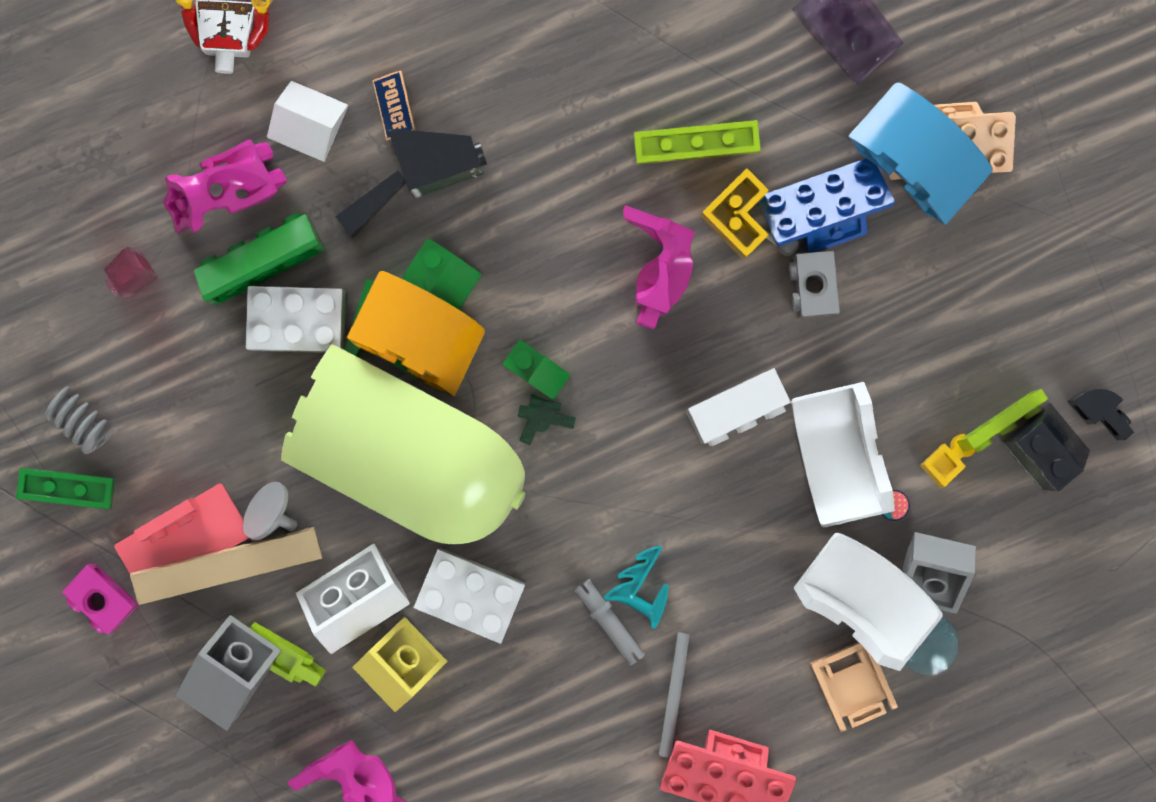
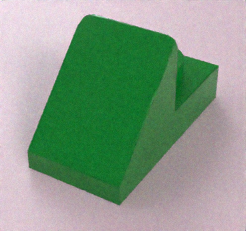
(536, 369)

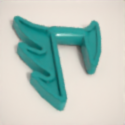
(627, 591)

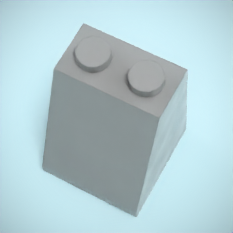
(227, 672)

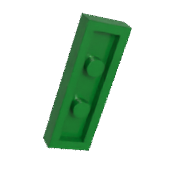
(65, 488)

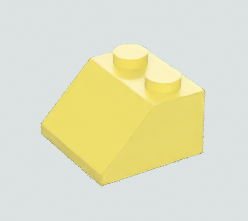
(400, 664)

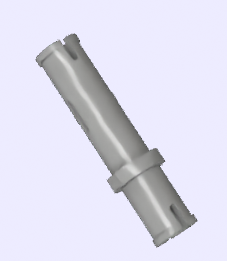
(609, 622)

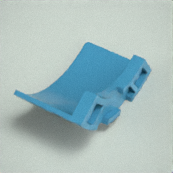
(924, 149)

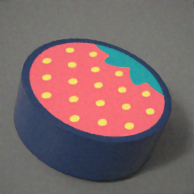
(901, 507)

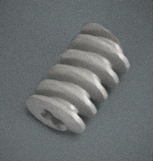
(77, 422)

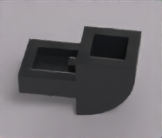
(1099, 406)

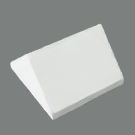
(306, 120)

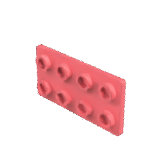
(185, 531)
(725, 772)

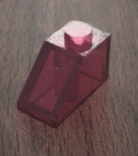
(129, 273)

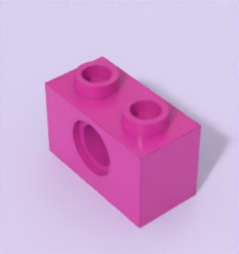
(118, 602)

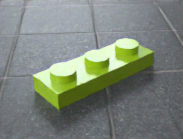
(1003, 422)

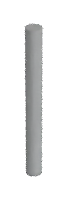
(674, 694)

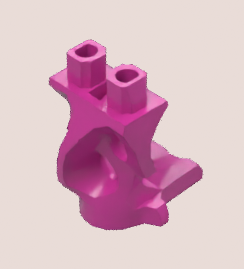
(191, 198)
(666, 276)
(345, 765)

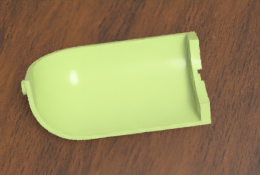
(403, 452)

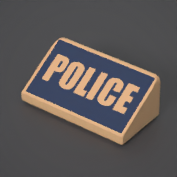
(393, 103)

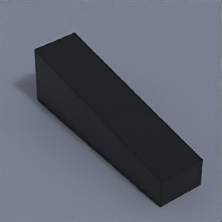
(367, 206)

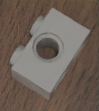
(821, 266)

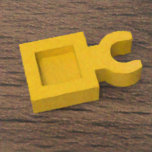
(945, 462)

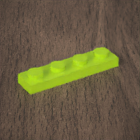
(697, 142)

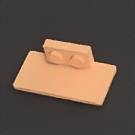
(990, 133)

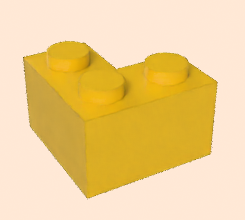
(730, 215)

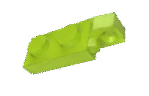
(292, 661)

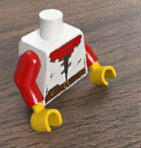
(226, 28)

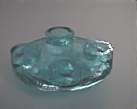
(936, 651)

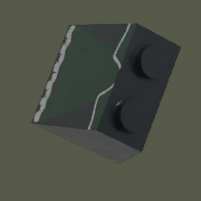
(436, 159)
(1048, 449)

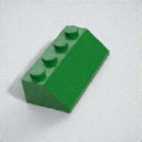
(258, 260)
(441, 275)

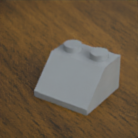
(941, 569)

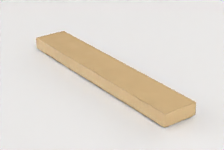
(226, 565)

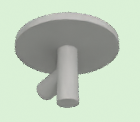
(267, 512)

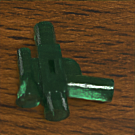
(540, 416)

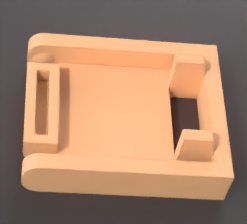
(855, 689)

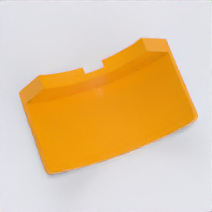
(418, 330)

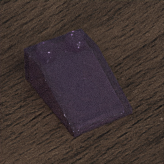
(850, 33)

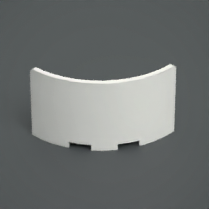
(841, 455)
(871, 597)

